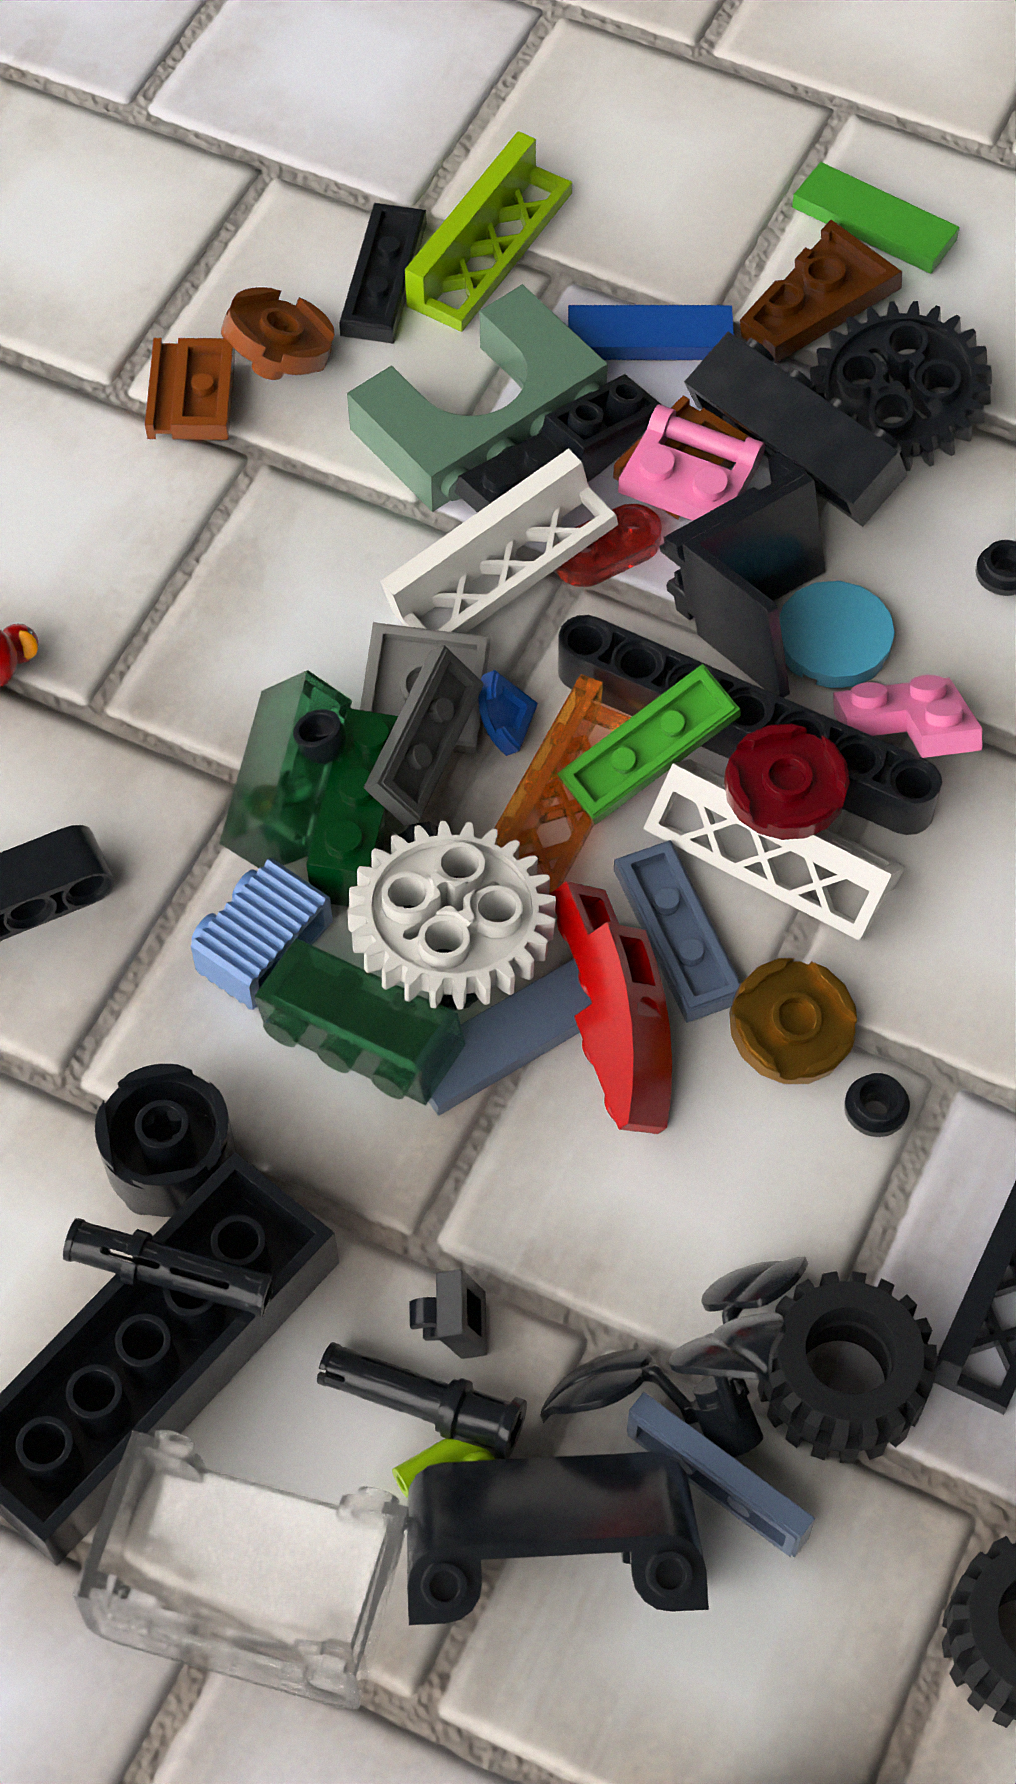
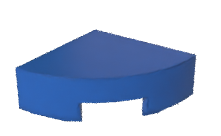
(505, 712)

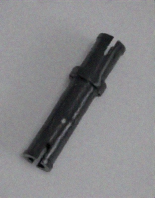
(92, 1245)

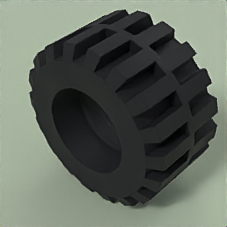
(878, 1324)
(974, 1632)

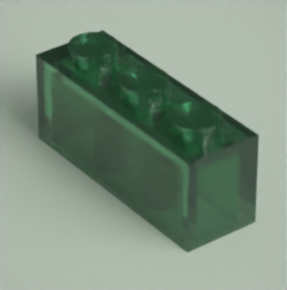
(277, 786)
(358, 1023)

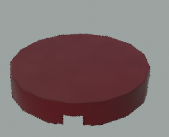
(786, 782)

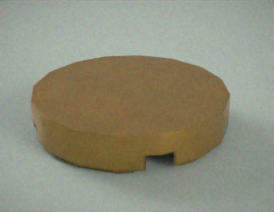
(793, 1021)

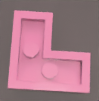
(924, 708)

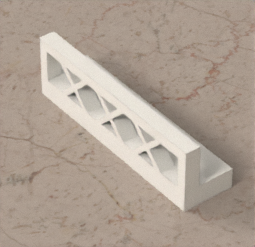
(495, 535)
(824, 848)

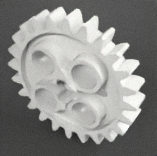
(451, 914)

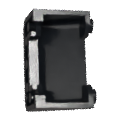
(551, 1508)

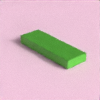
(876, 217)
(649, 744)

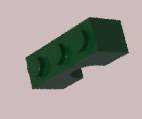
(350, 817)

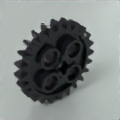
(941, 359)

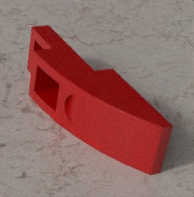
(628, 1019)

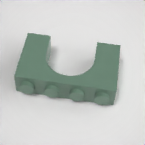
(434, 446)

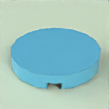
(836, 633)

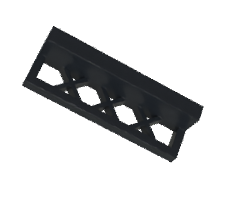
(975, 1310)

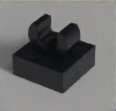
(454, 1315)

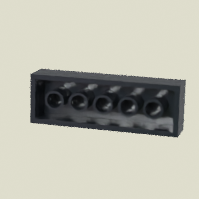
(148, 1356)

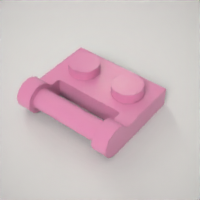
(683, 481)

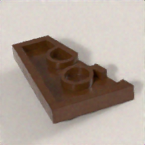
(818, 295)

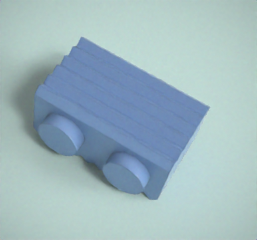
(257, 928)

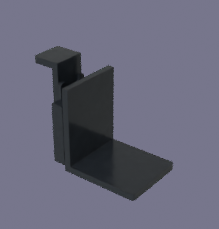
(742, 562)

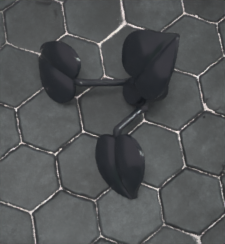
(731, 1354)

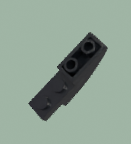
(592, 426)

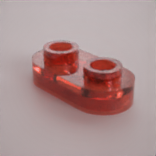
(616, 549)

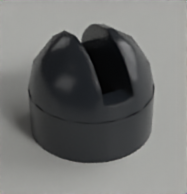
(320, 736)

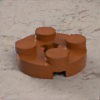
(277, 333)

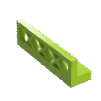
(471, 222)

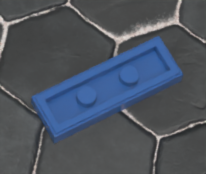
(651, 330)

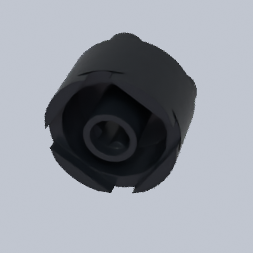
(158, 1106)

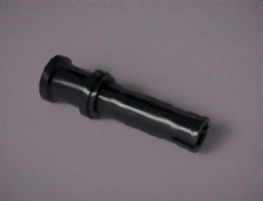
(451, 1407)

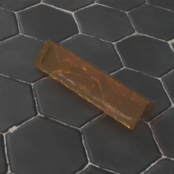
(540, 784)

